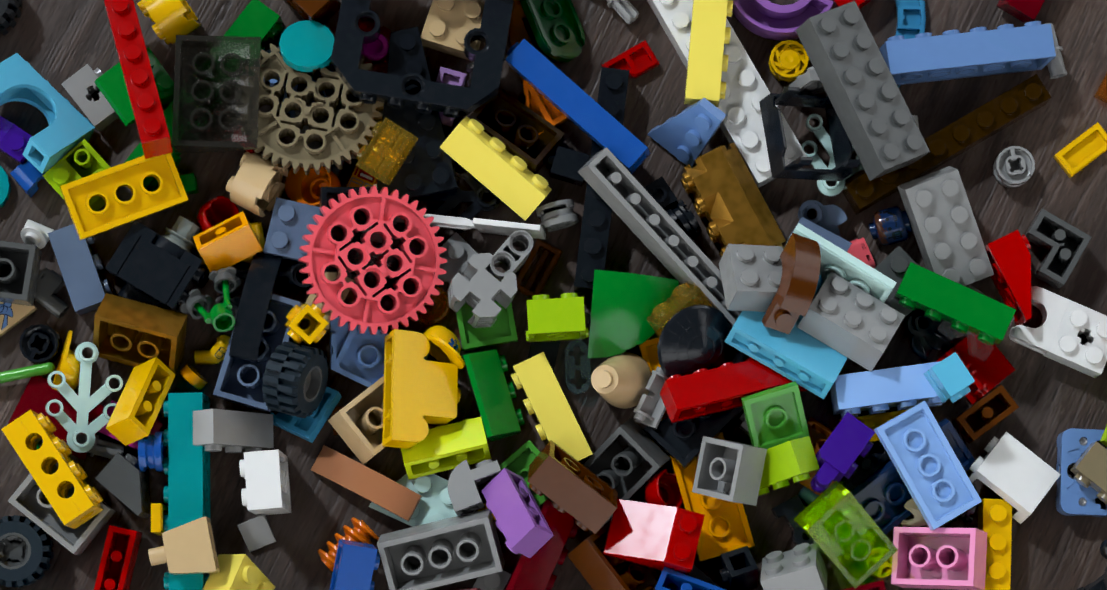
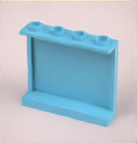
(791, 355)

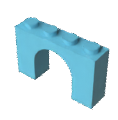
(66, 124)

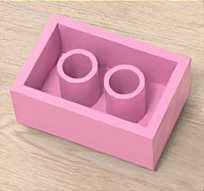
(939, 558)

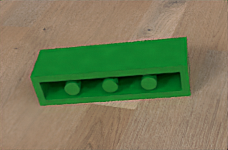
(955, 304)

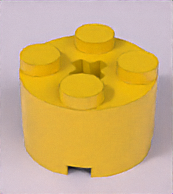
(170, 18)

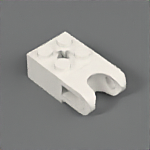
(1059, 331)

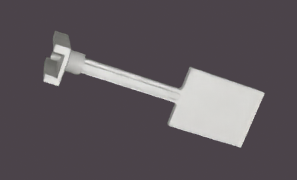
(482, 225)

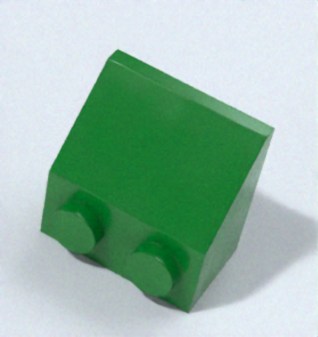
(115, 91)

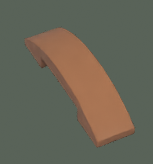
(366, 483)

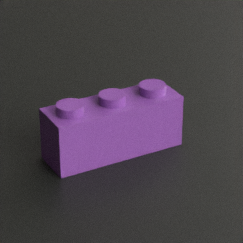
(516, 513)

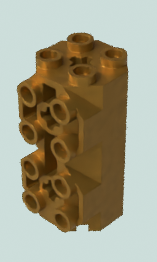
(730, 200)

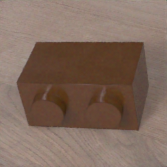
(985, 414)

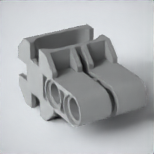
(487, 283)

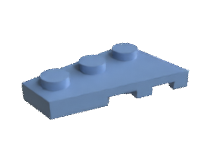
(689, 131)

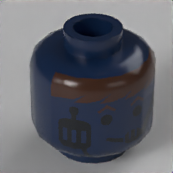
(890, 226)

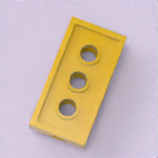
(118, 212)
(24, 436)

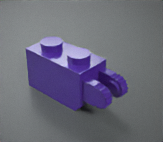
(840, 451)

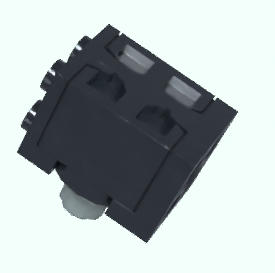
(160, 263)

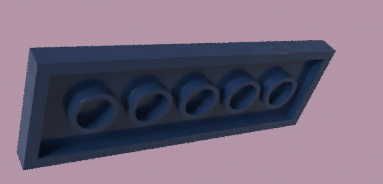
(885, 492)

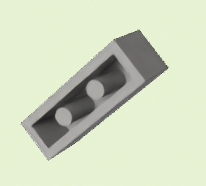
(232, 430)

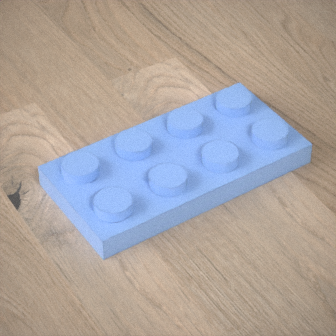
(927, 465)

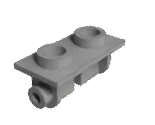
(651, 407)

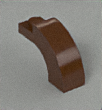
(798, 283)

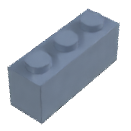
(80, 269)

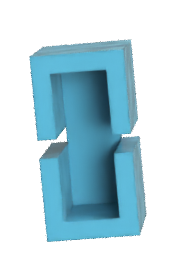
(950, 378)

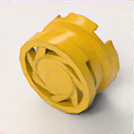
(788, 61)

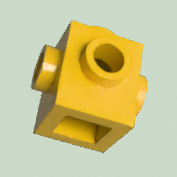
(316, 324)

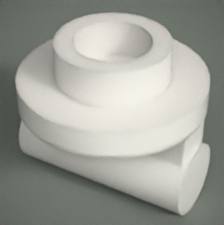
(35, 234)

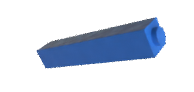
(576, 105)

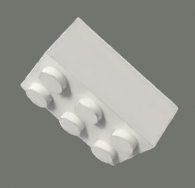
(266, 482)

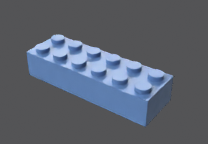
(969, 53)

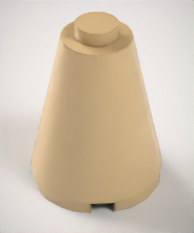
(622, 379)

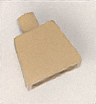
(188, 549)

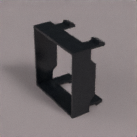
(777, 145)

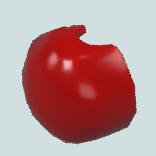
(215, 212)
(663, 490)

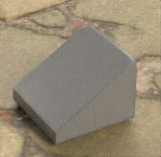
(256, 533)

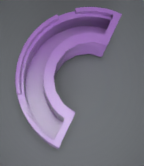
(776, 20)

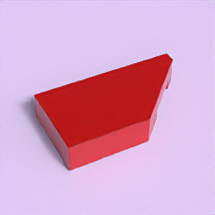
(636, 59)

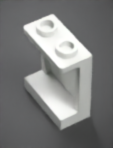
(1014, 474)

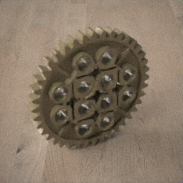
(336, 140)

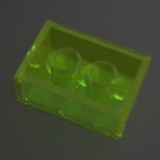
(845, 534)

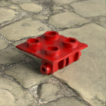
(985, 373)

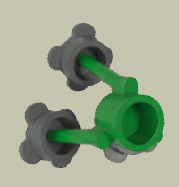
(225, 311)

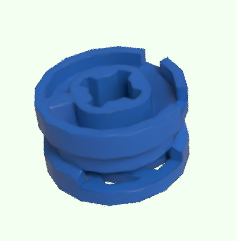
(151, 452)

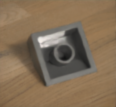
(127, 483)

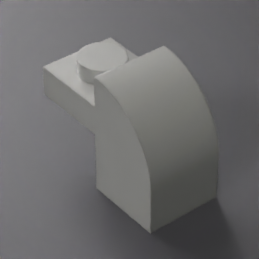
(464, 485)

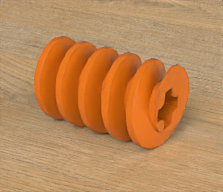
(360, 533)

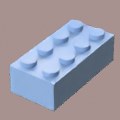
(883, 389)

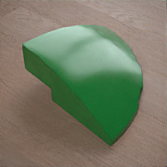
(621, 310)

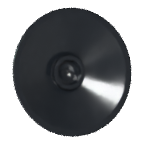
(694, 341)

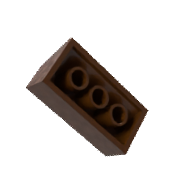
(609, 572)

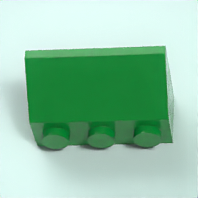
(493, 394)

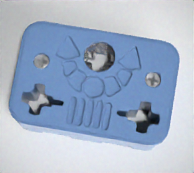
(1072, 497)

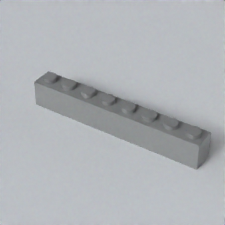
(655, 227)

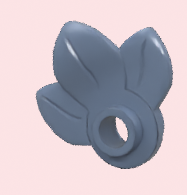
(827, 215)

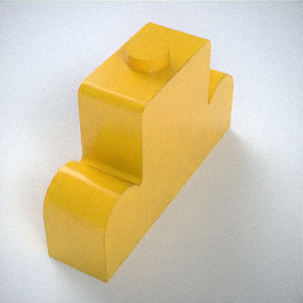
(415, 390)

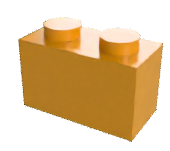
(227, 242)

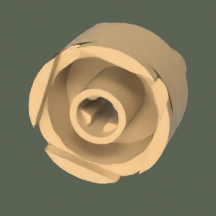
(256, 184)

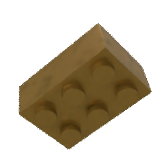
(138, 332)

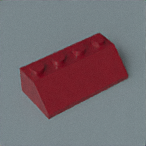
(537, 571)

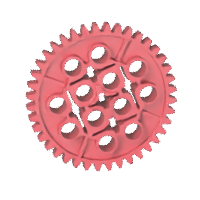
(421, 268)

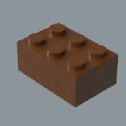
(572, 487)

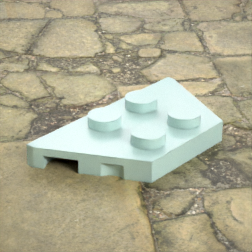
(434, 504)

